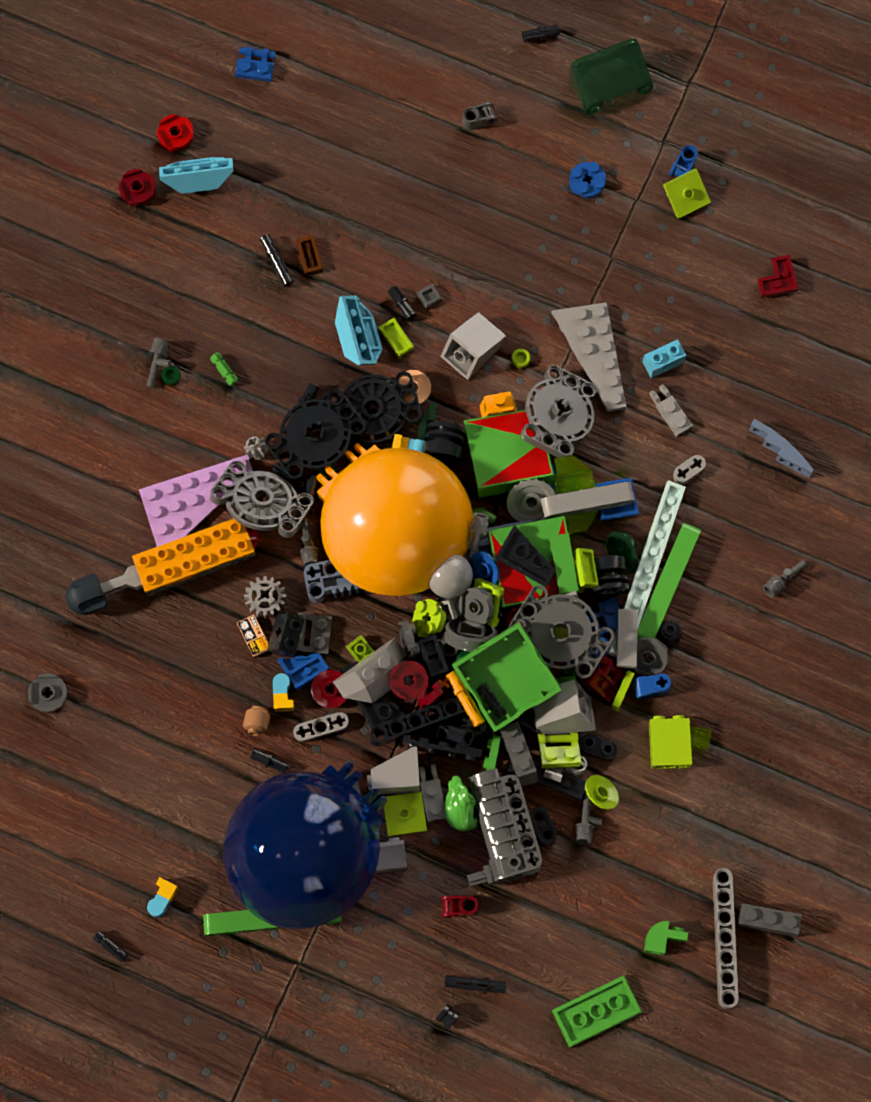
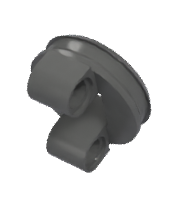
(464, 636)

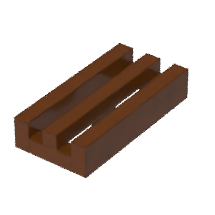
(313, 269)

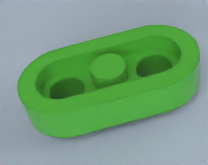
(493, 745)

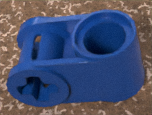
(683, 164)
(648, 686)

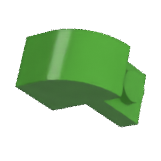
(659, 934)

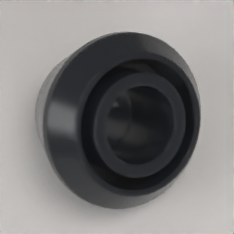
(669, 633)

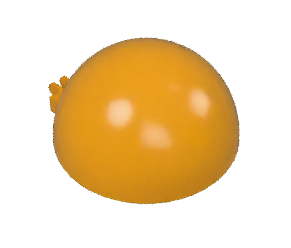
(393, 519)

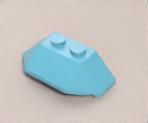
(197, 174)
(357, 331)

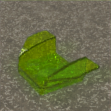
(570, 477)

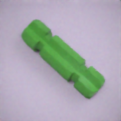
(224, 369)

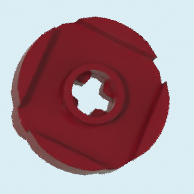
(143, 179)
(438, 688)
(408, 691)

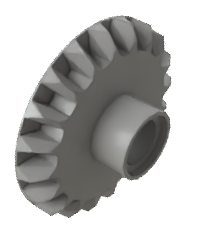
(524, 509)

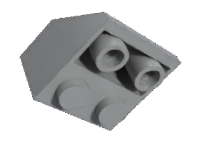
(392, 856)

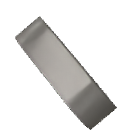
(686, 466)

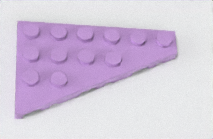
(184, 501)

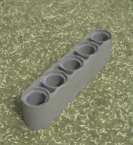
(587, 500)

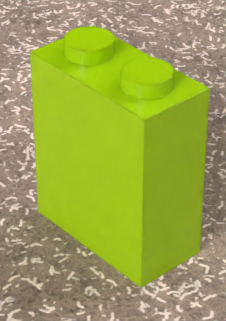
(670, 742)

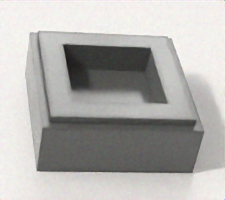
(429, 296)

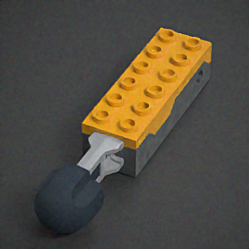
(169, 565)

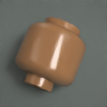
(256, 720)

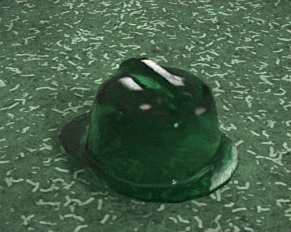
(623, 545)

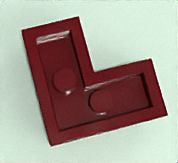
(782, 281)

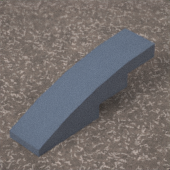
(786, 452)

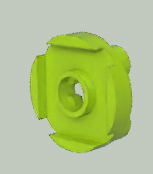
(427, 609)

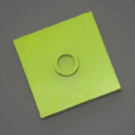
(686, 193)
(405, 814)

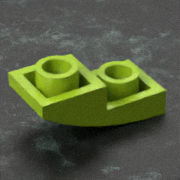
(359, 648)

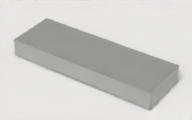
(626, 638)

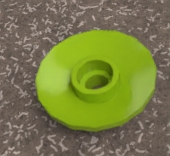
(602, 792)

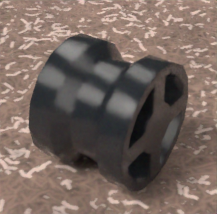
(448, 1016)

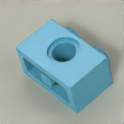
(664, 358)

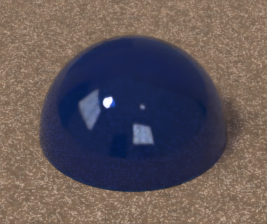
(303, 846)

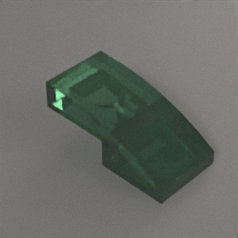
(429, 416)

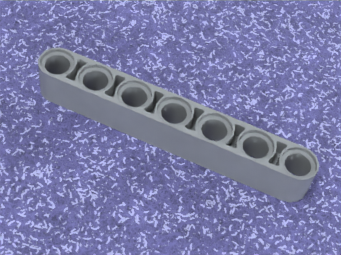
(728, 928)

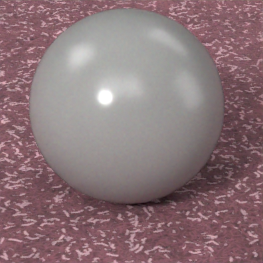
(452, 577)

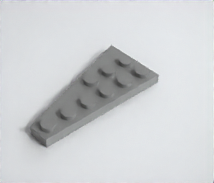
(593, 344)

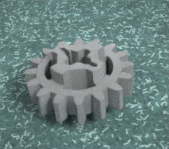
(265, 591)

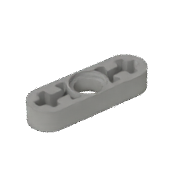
(305, 725)

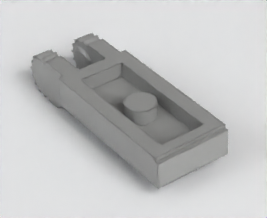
(671, 411)
(432, 795)

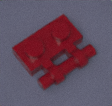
(603, 684)

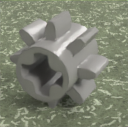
(256, 448)

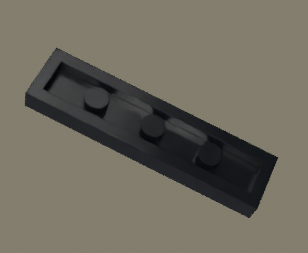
(569, 784)

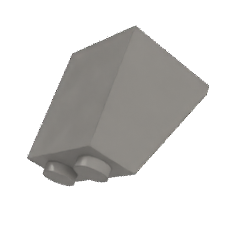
(472, 345)
(565, 711)
(396, 775)

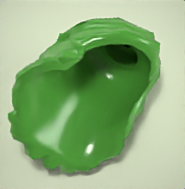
(460, 806)

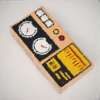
(253, 635)

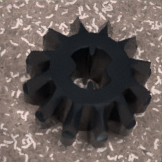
(484, 729)

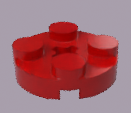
(173, 142)

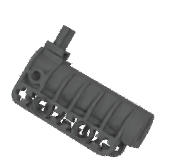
(501, 830)

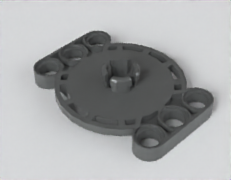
(544, 409)
(247, 499)
(580, 637)

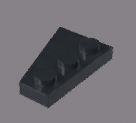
(524, 558)

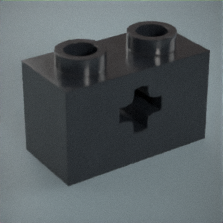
(285, 635)

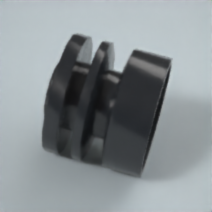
(444, 441)
(610, 577)

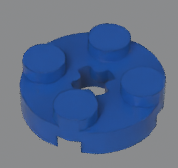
(590, 170)

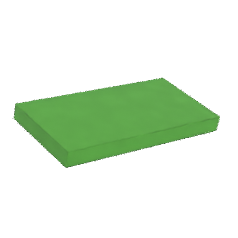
(596, 1011)

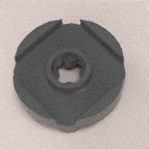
(485, 606)
(407, 639)
(659, 652)
(40, 685)

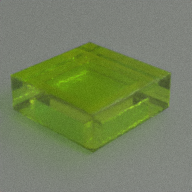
(700, 737)

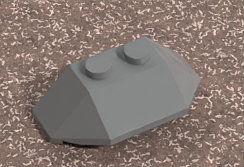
(371, 676)

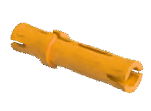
(465, 698)

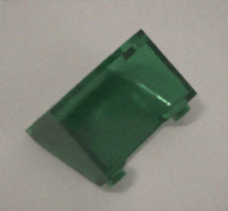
(610, 75)

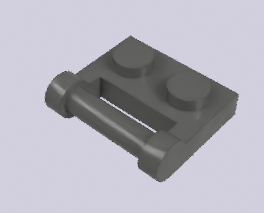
(319, 634)

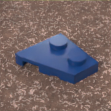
(303, 669)

